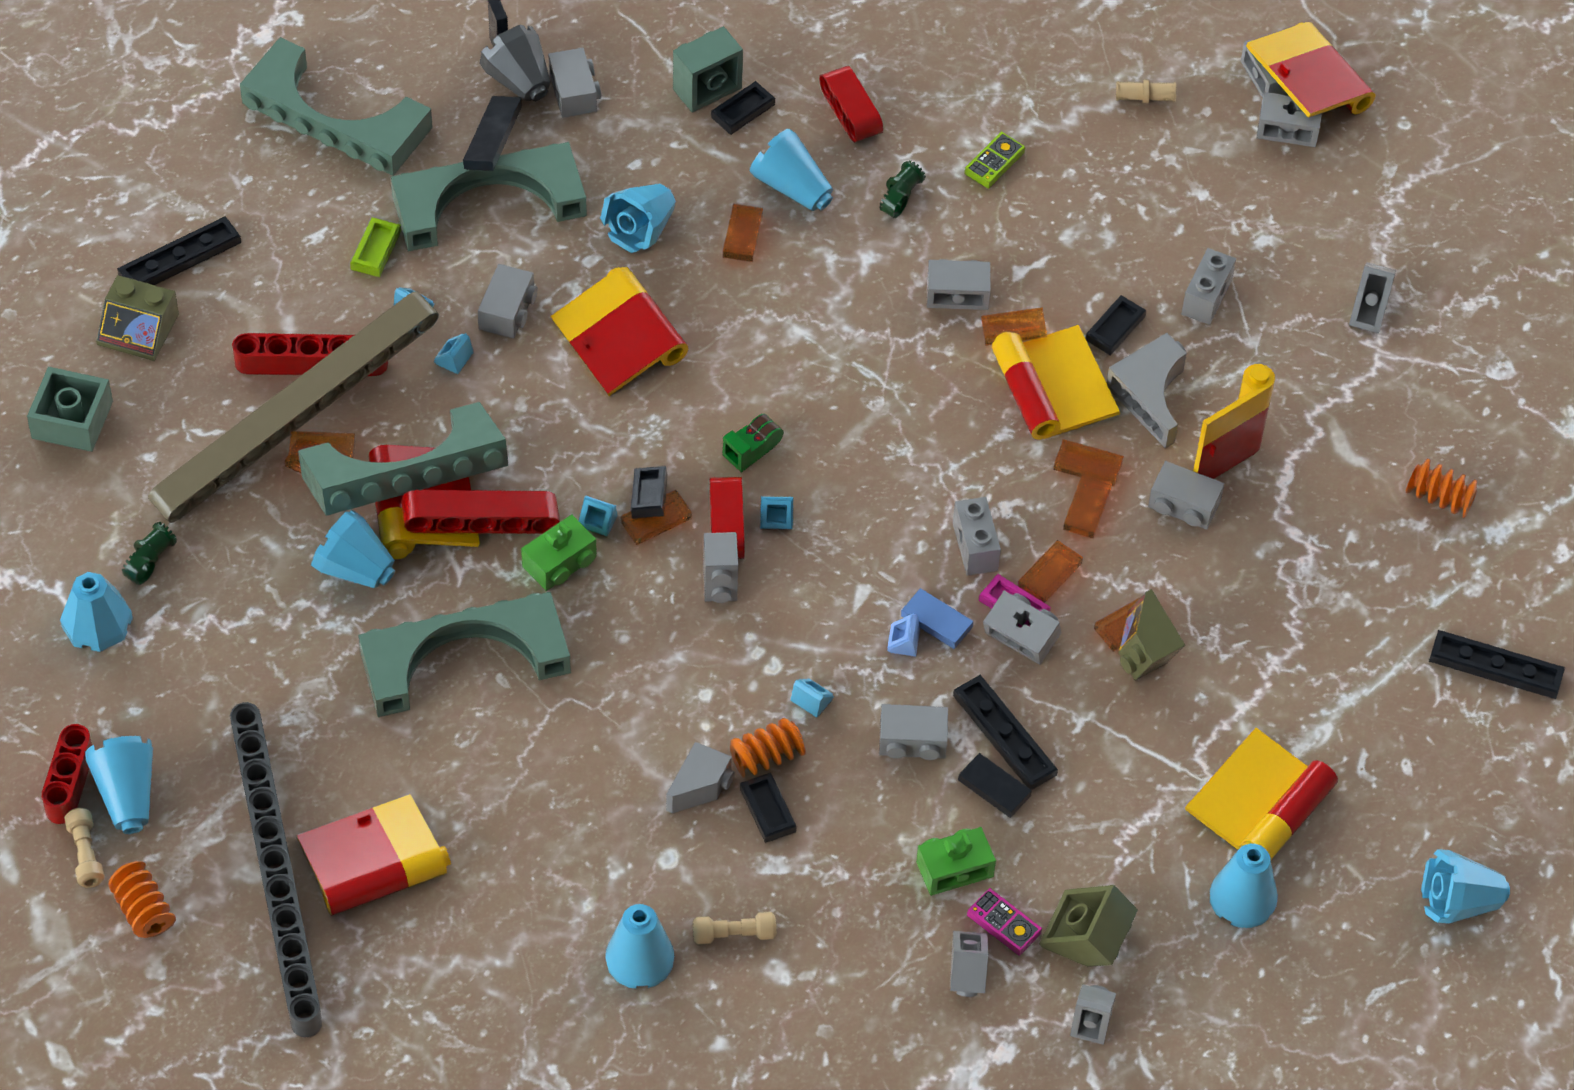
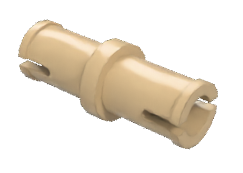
(1146, 91)

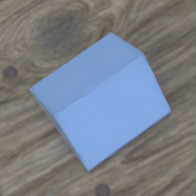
(904, 636)

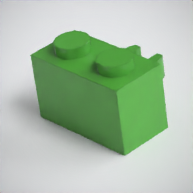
(559, 552)
(955, 860)

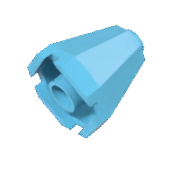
(637, 215)
(354, 553)
(95, 613)
(1461, 888)

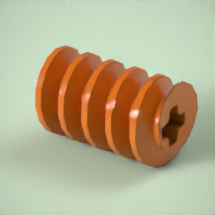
(1442, 487)
(766, 745)
(141, 900)

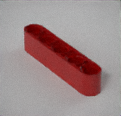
(286, 352)
(479, 511)

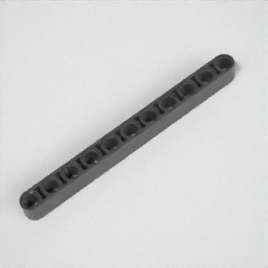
(276, 879)

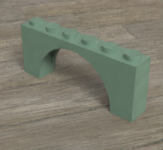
(378, 140)
(544, 171)
(348, 483)
(522, 623)

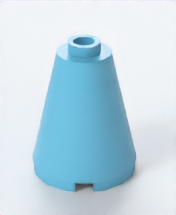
(792, 171)
(124, 780)
(1245, 888)
(639, 949)

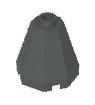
(518, 63)

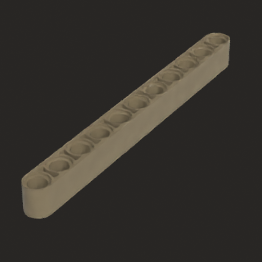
(293, 407)

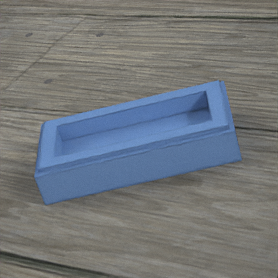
(938, 618)

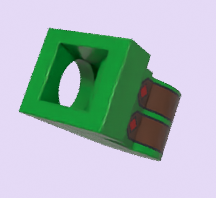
(751, 442)

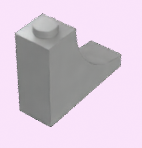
(1141, 384)

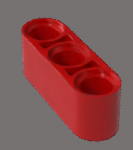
(851, 103)
(727, 508)
(66, 760)

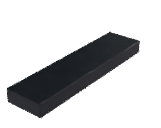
(492, 133)
(182, 253)
(1497, 664)
(1005, 732)

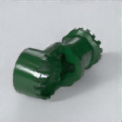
(900, 188)
(147, 552)

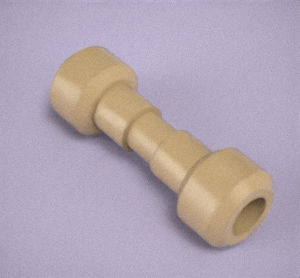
(89, 871)
(762, 926)

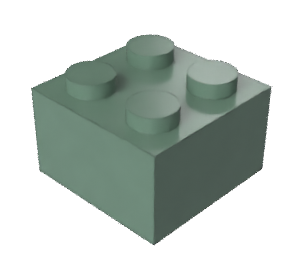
(707, 69)
(70, 409)

